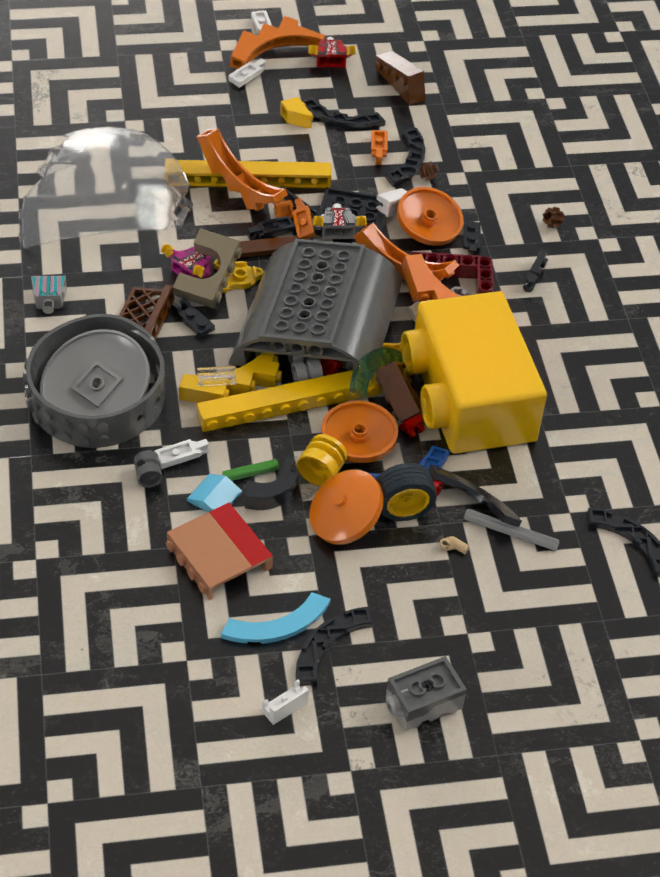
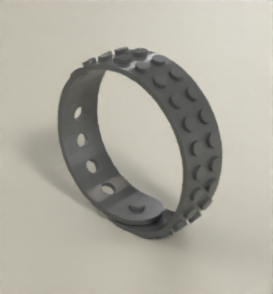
(94, 430)

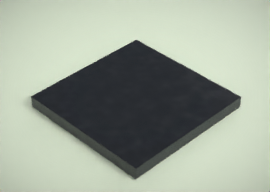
(359, 204)

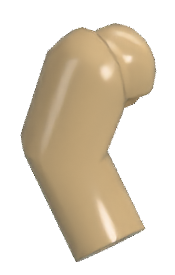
(453, 543)

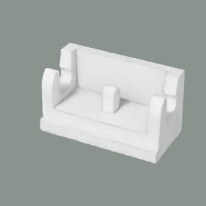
(390, 201)
(285, 703)

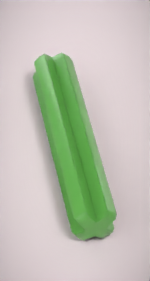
(251, 470)

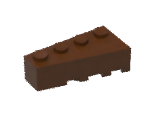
(402, 76)

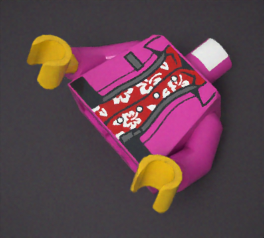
(189, 262)

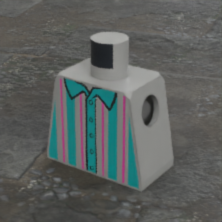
(49, 292)

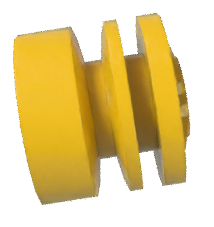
(321, 459)

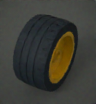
(407, 491)

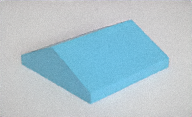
(214, 492)

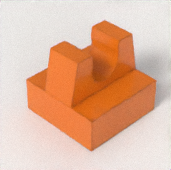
(283, 209)

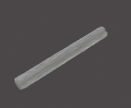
(518, 532)

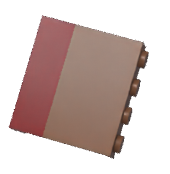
(217, 548)

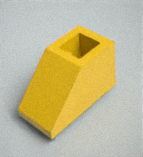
(296, 112)

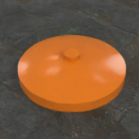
(429, 216)
(363, 429)
(346, 507)

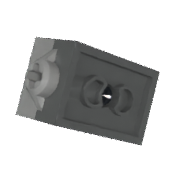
(425, 693)

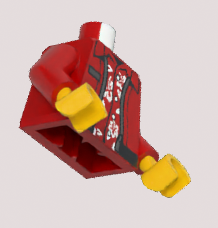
(331, 53)

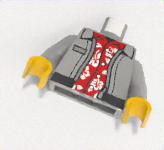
(338, 223)

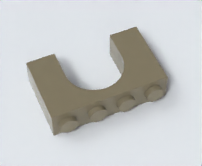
(209, 290)

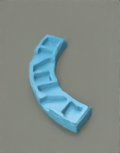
(279, 628)

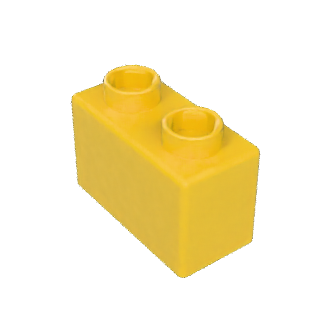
(474, 372)

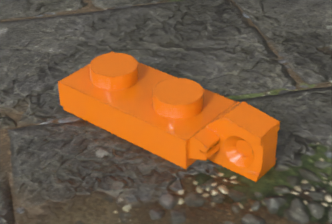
(379, 145)
(303, 220)

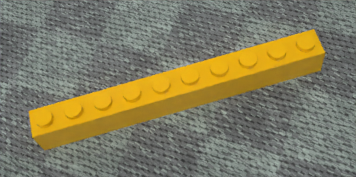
(272, 173)
(279, 400)

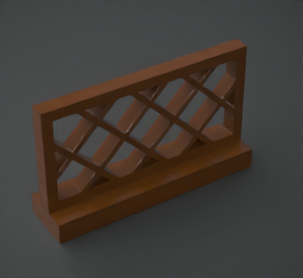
(157, 315)

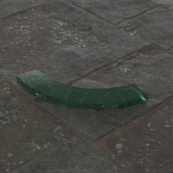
(369, 365)

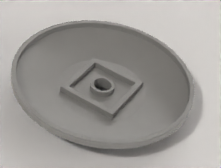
(92, 358)

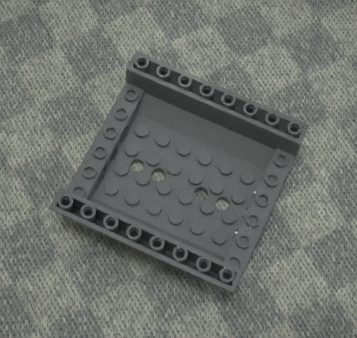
(347, 309)

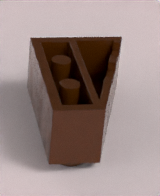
(399, 391)

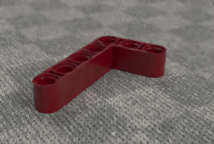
(469, 267)

